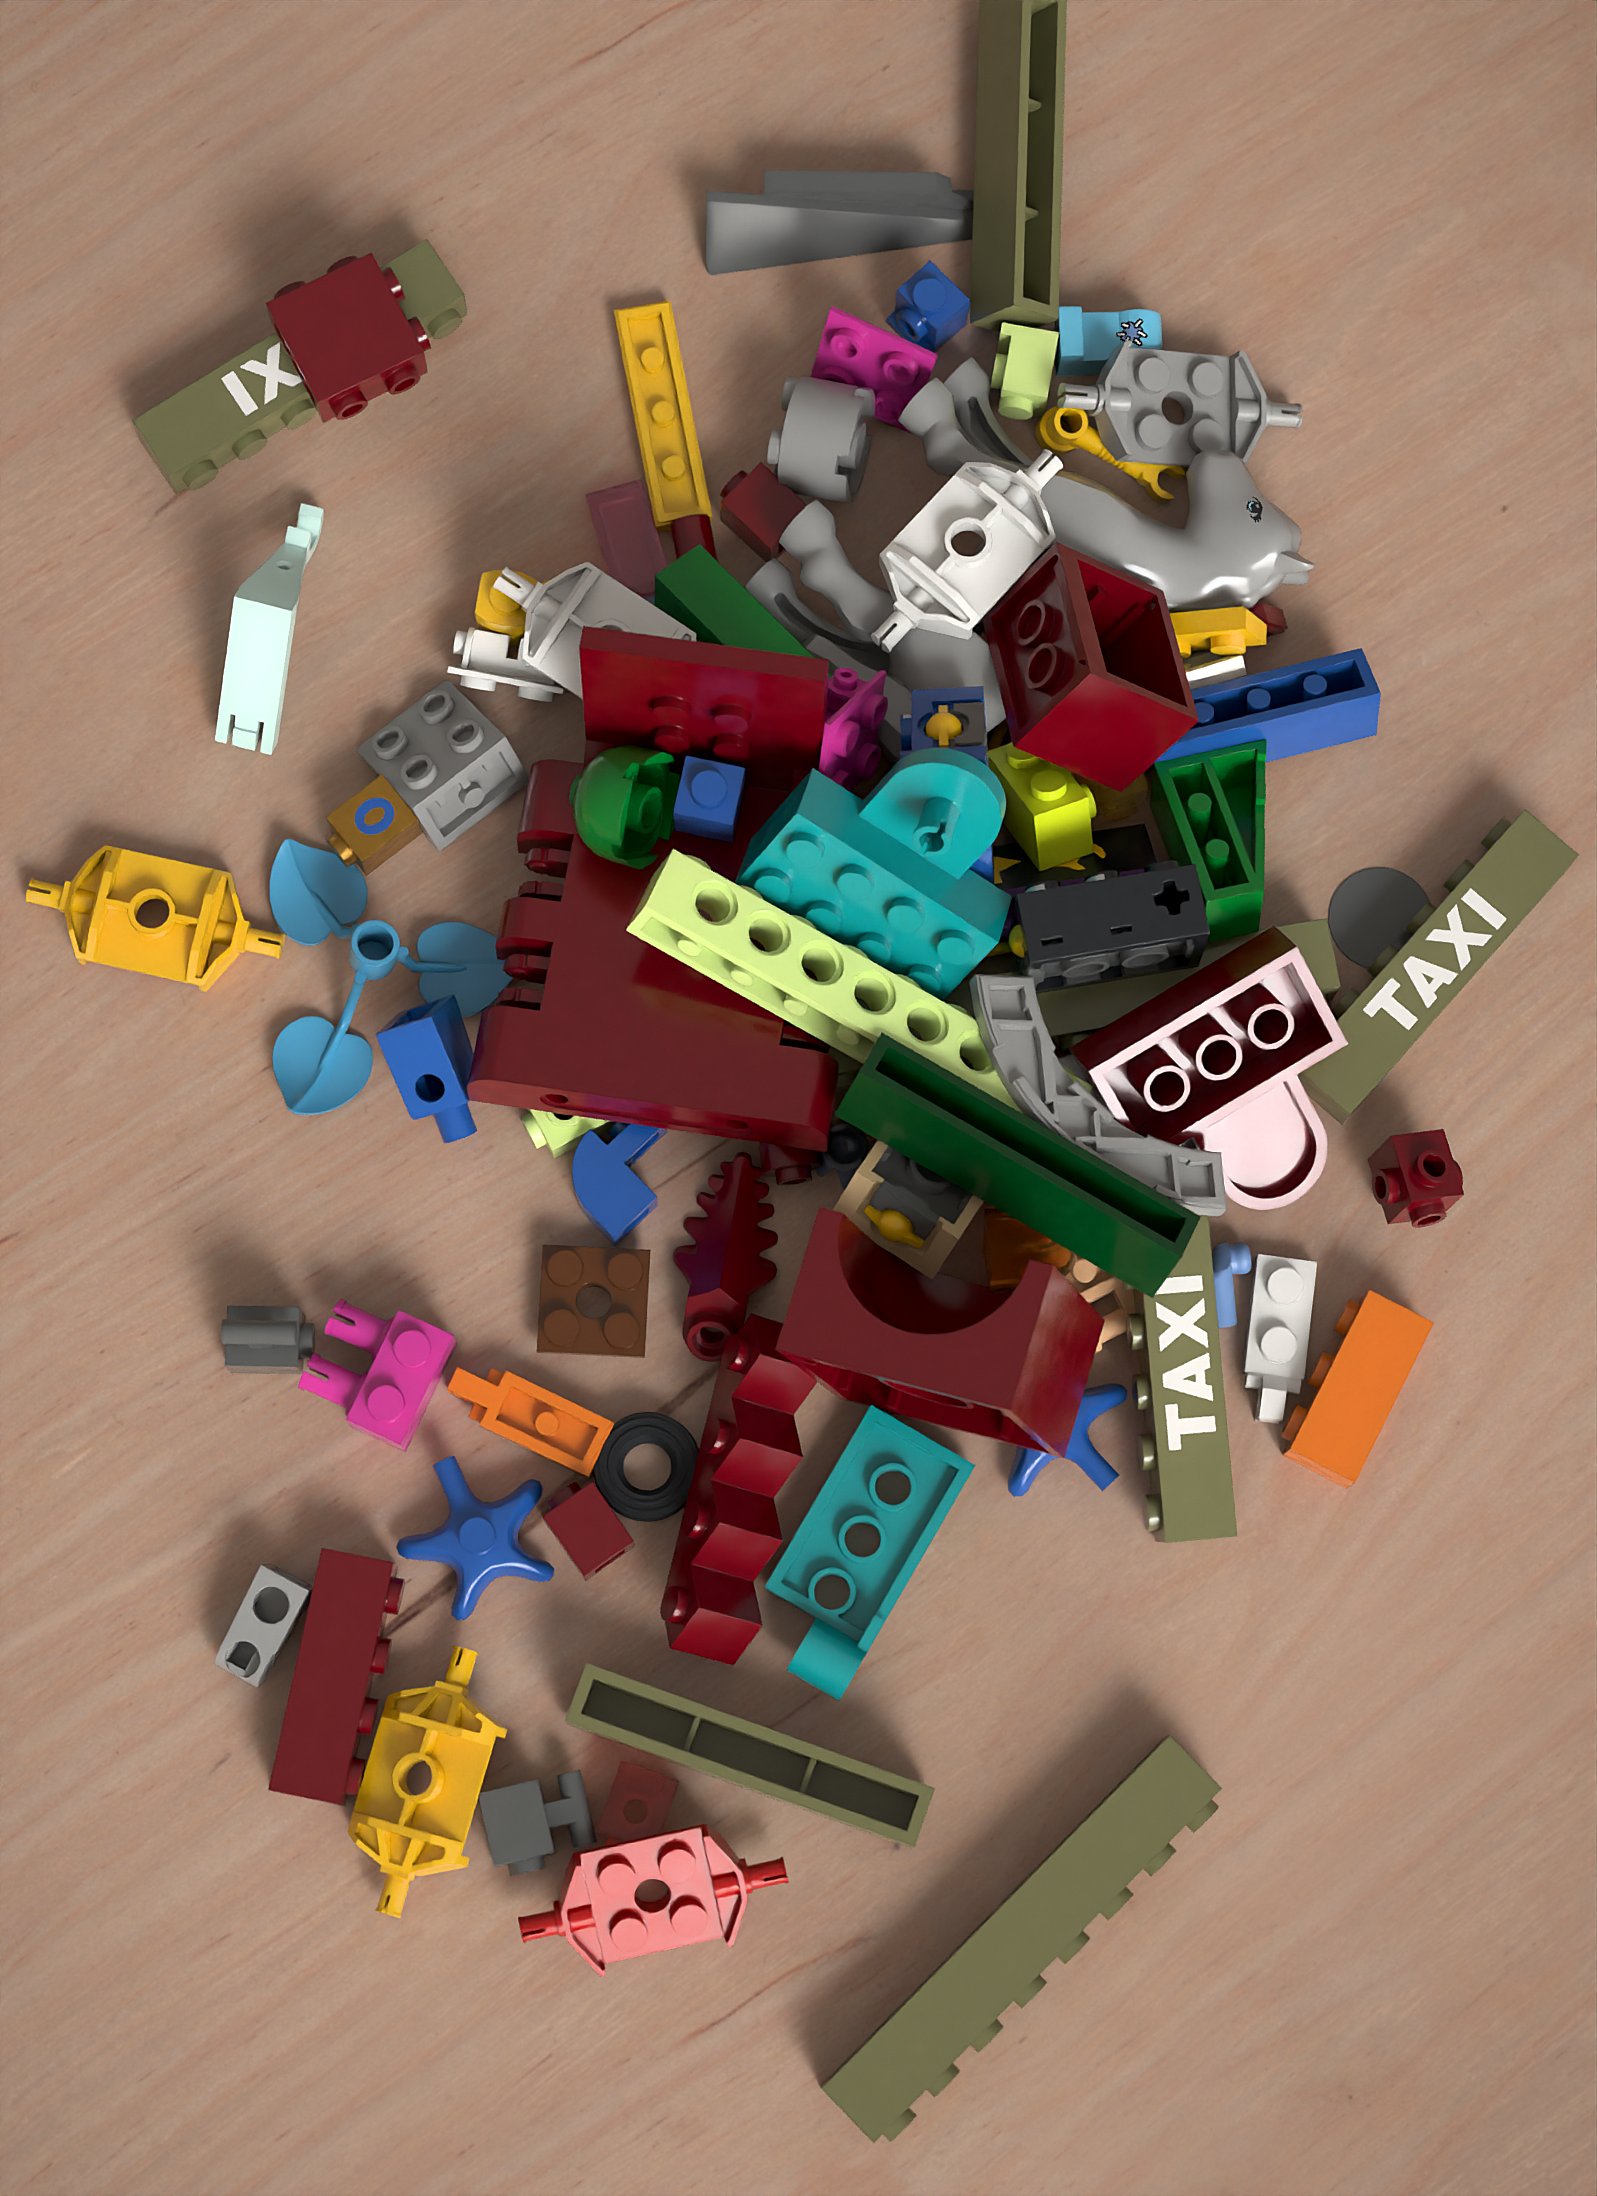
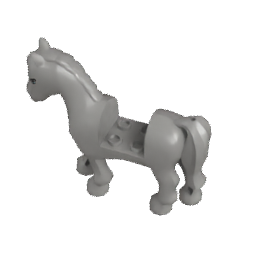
(1224, 558)

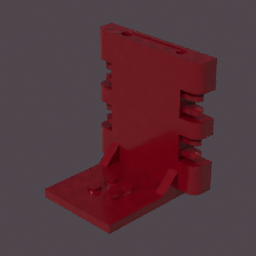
(618, 1020)

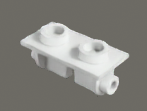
(487, 663)

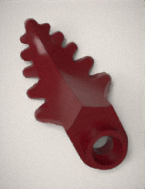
(726, 1259)

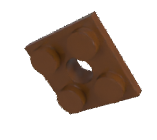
(573, 1269)

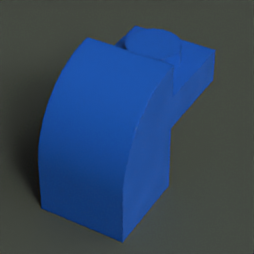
(606, 1186)

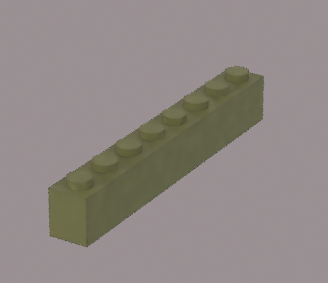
(1020, 1939)

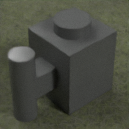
(267, 1339)
(521, 1821)

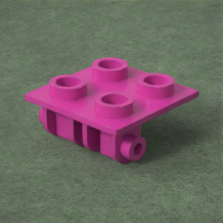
(873, 359)
(852, 727)

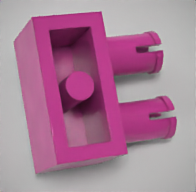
(401, 1381)

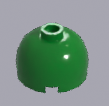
(625, 803)

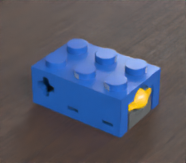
(952, 721)

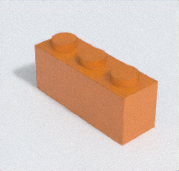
(1355, 1387)

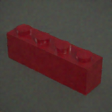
(335, 1676)

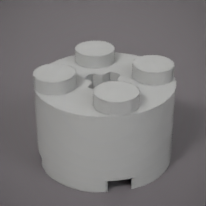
(822, 438)

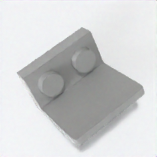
(445, 763)

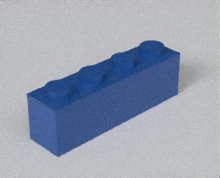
(1290, 706)

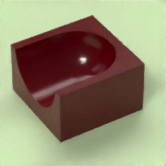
(941, 1345)

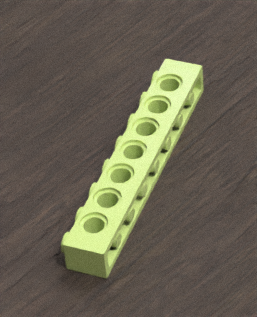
(778, 983)

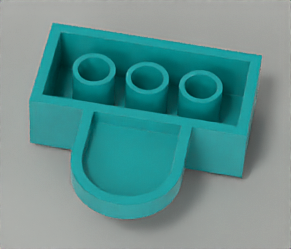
(891, 866)

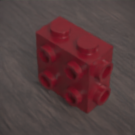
(349, 336)

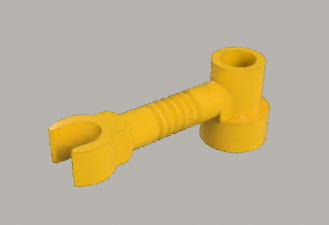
(1059, 442)

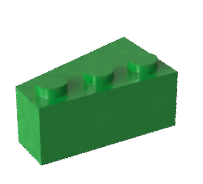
(1215, 818)

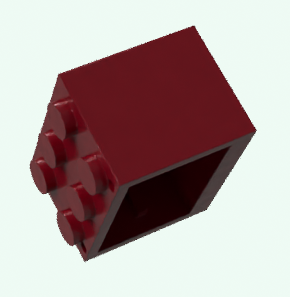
(1089, 668)

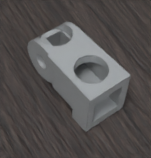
(263, 1624)

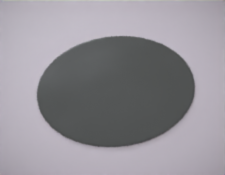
(1373, 912)

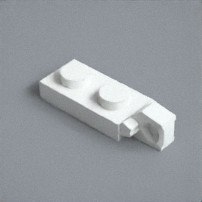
(1278, 1331)

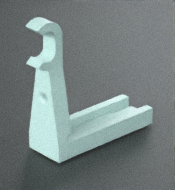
(263, 638)

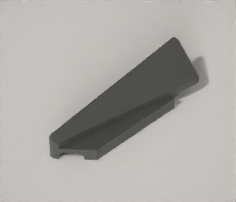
(831, 217)

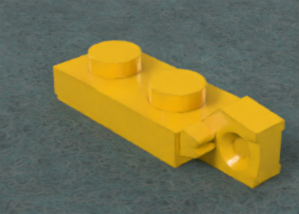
(1218, 630)

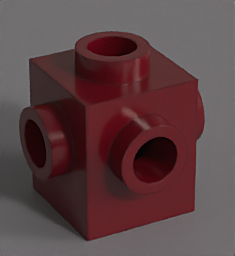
(1416, 1178)

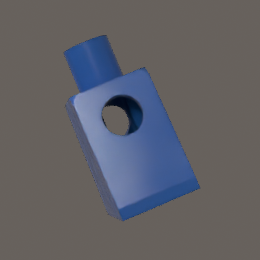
(429, 1044)

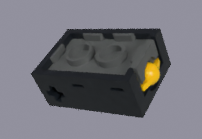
(1109, 927)

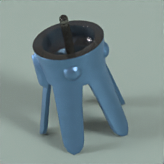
(845, 1152)

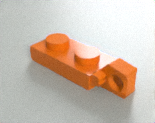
(533, 1418)

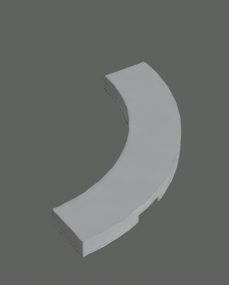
(1044, 1092)

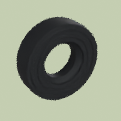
(638, 1430)

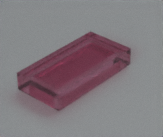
(627, 536)

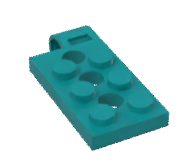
(875, 1582)

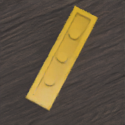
(662, 413)

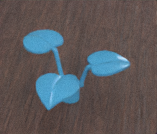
(319, 895)

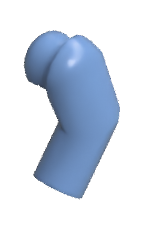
(1226, 1262)

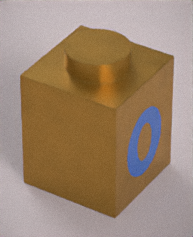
(372, 826)

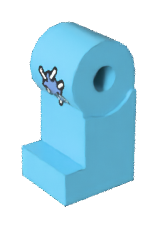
(1091, 337)

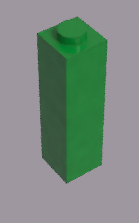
(718, 607)

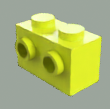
(1044, 807)

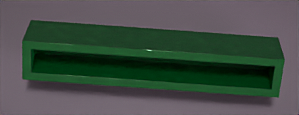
(1018, 1165)

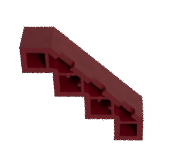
(730, 1507)

